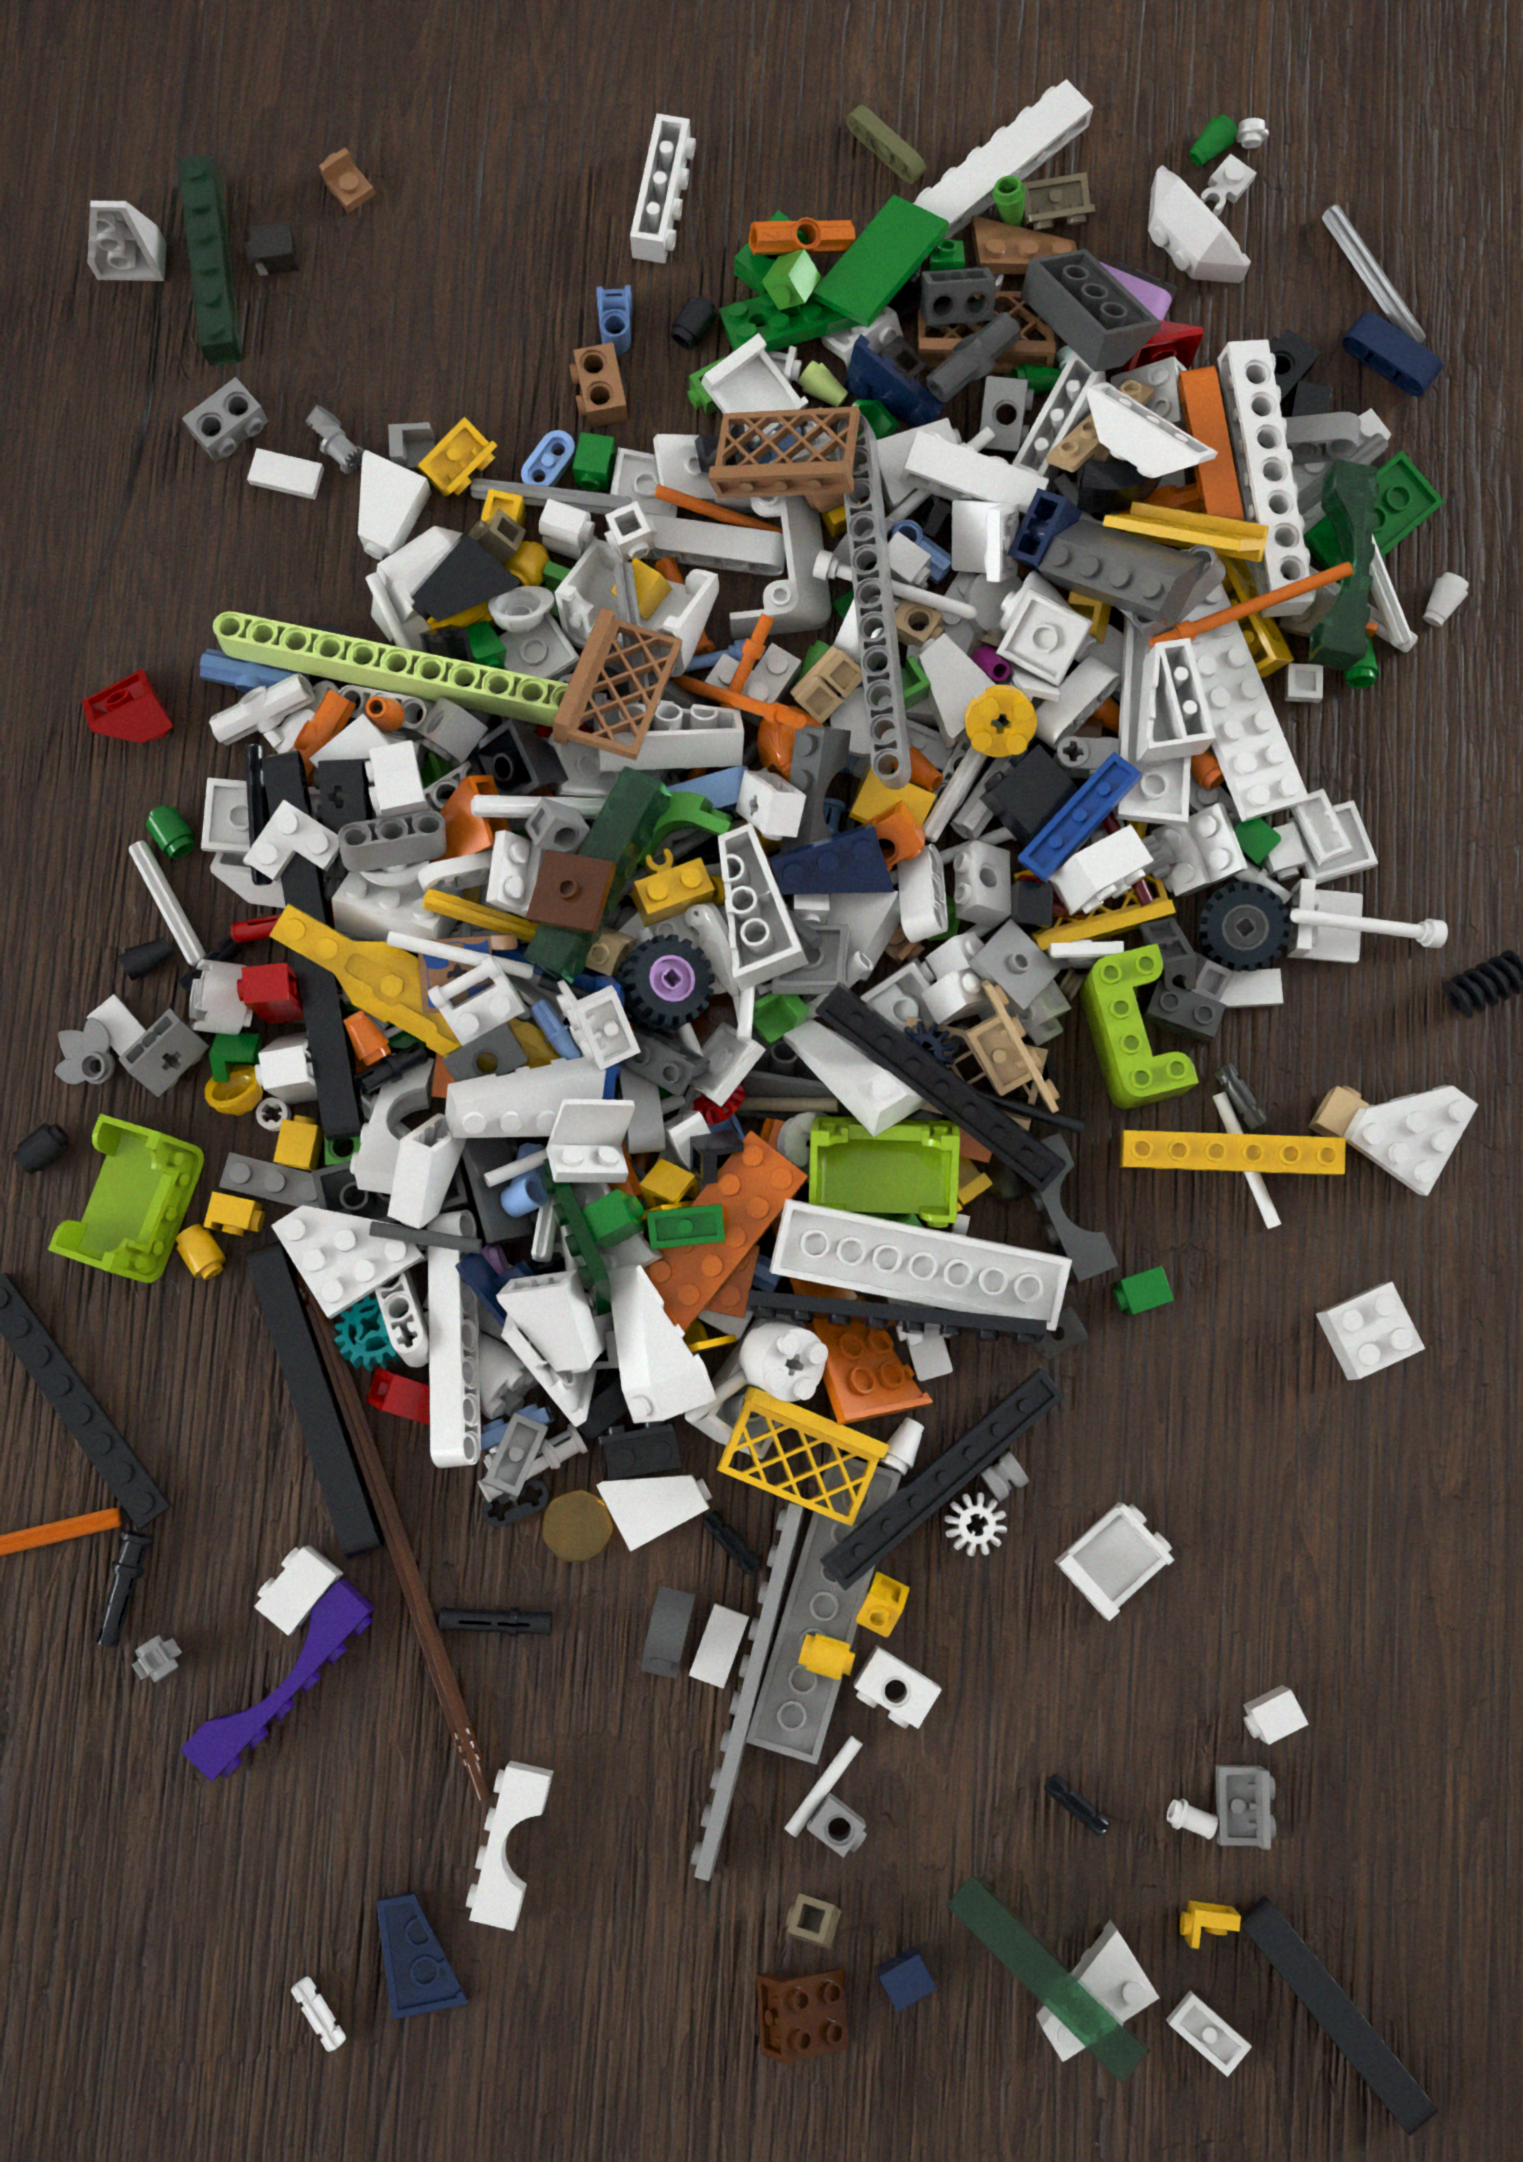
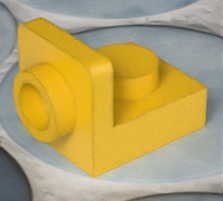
(882, 1604)
(1213, 1917)

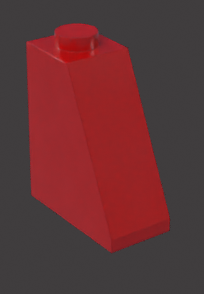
(400, 1395)

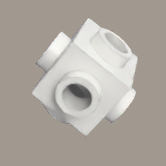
(630, 532)

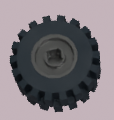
(1244, 926)

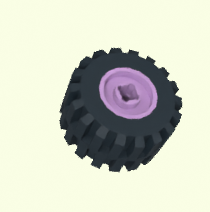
(665, 983)

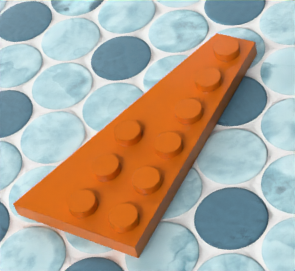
(861, 1366)

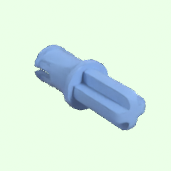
(555, 1030)

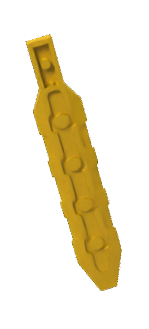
(388, 986)

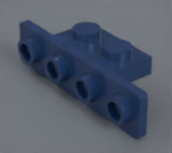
(487, 1283)

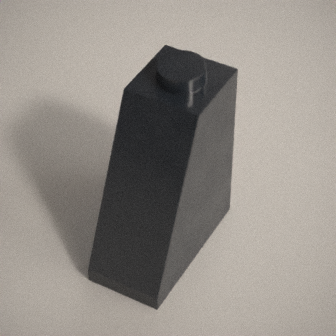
(460, 581)

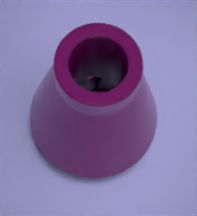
(991, 663)

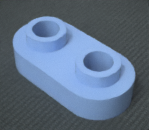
(545, 463)

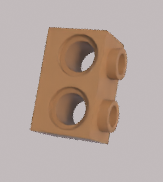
(604, 384)

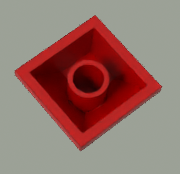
(1170, 341)
(128, 710)

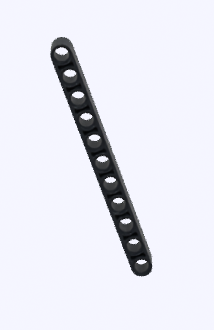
(319, 988)

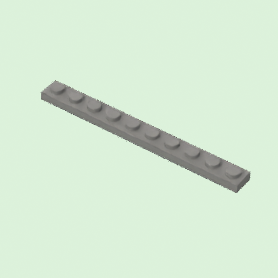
(744, 1703)

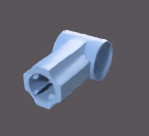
(940, 560)
(525, 1189)

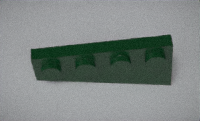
(579, 1241)

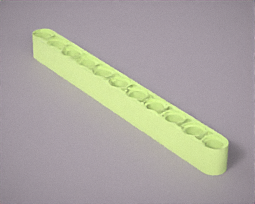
(383, 659)

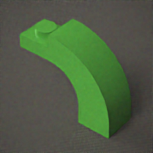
(687, 811)

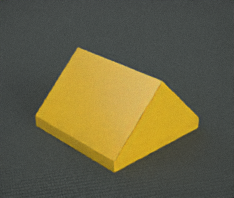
(874, 797)

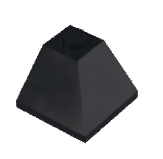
(518, 761)

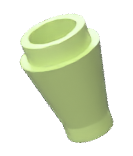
(822, 384)

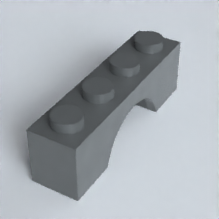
(816, 759)
(1087, 1249)

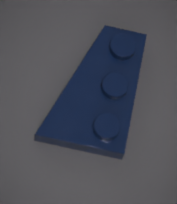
(875, 379)
(834, 865)
(414, 1960)

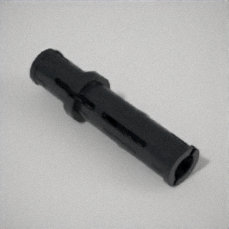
(497, 1621)

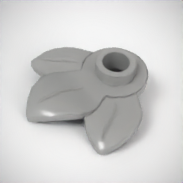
(82, 1053)

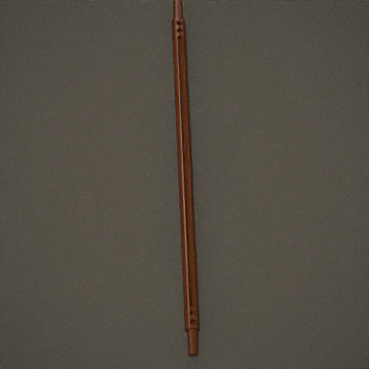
(396, 1542)

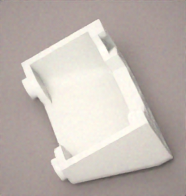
(679, 615)

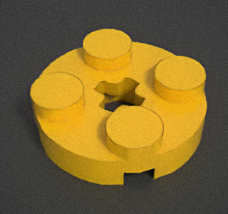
(1011, 738)

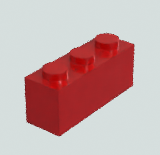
(271, 992)

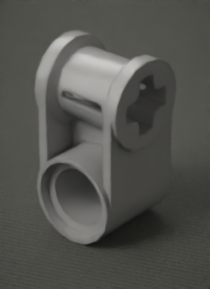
(1087, 753)

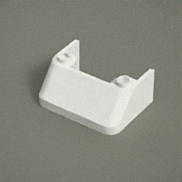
(801, 600)

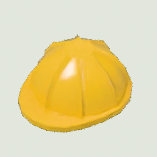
(237, 1095)

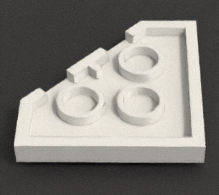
(1412, 1134)
(340, 1256)

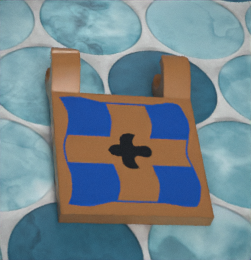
(442, 971)

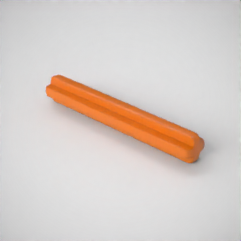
(60, 1531)

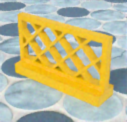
(1189, 528)
(1110, 922)
(813, 1425)

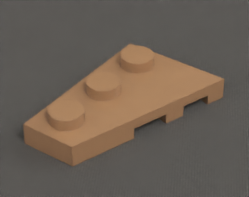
(1009, 247)

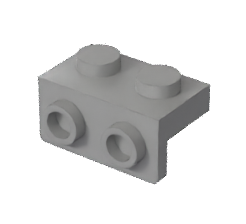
(1244, 1806)

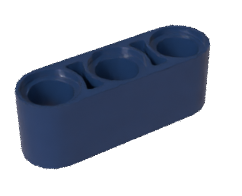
(1392, 354)

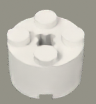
(216, 999)
(783, 1360)

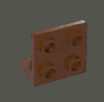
(802, 2015)

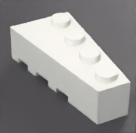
(677, 737)
(758, 921)
(520, 1101)

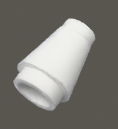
(1445, 598)
(903, 1447)

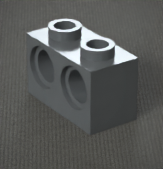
(959, 287)

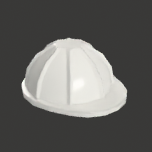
(521, 608)

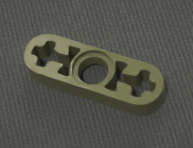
(885, 144)

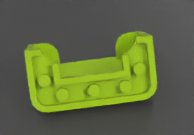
(898, 1171)
(134, 1201)

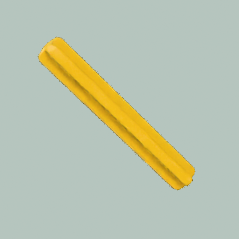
(478, 914)

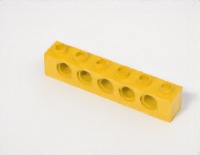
(1232, 1152)

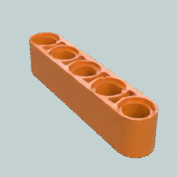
(1207, 423)

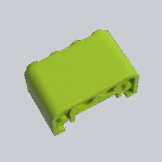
(1119, 1034)

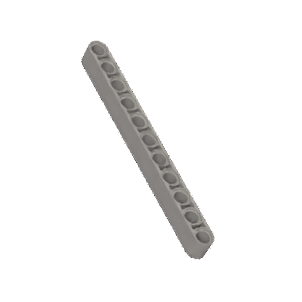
(876, 615)

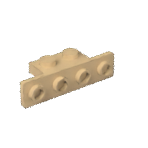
(1083, 441)
(1004, 1053)

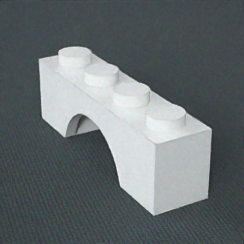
(379, 1149)
(499, 1891)

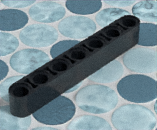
(1337, 2015)

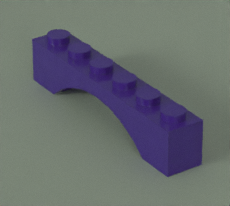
(224, 1737)

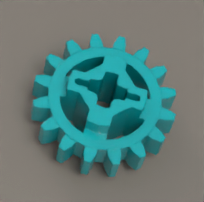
(372, 1336)

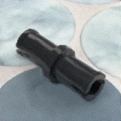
(391, 1068)

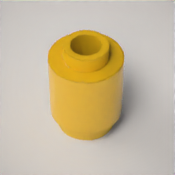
(200, 1252)
(826, 1656)

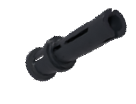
(126, 1571)

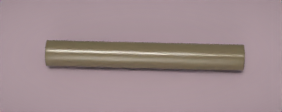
(792, 1104)

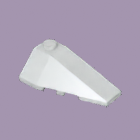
(124, 243)
(854, 1077)
(654, 1362)

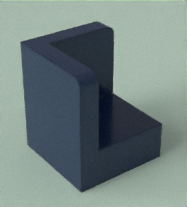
(906, 1978)

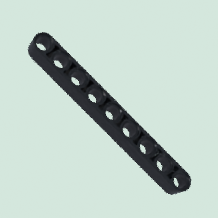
(314, 1401)

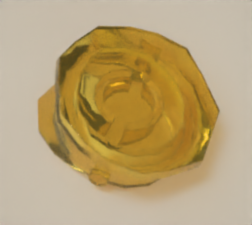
(577, 1526)

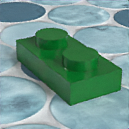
(686, 1226)

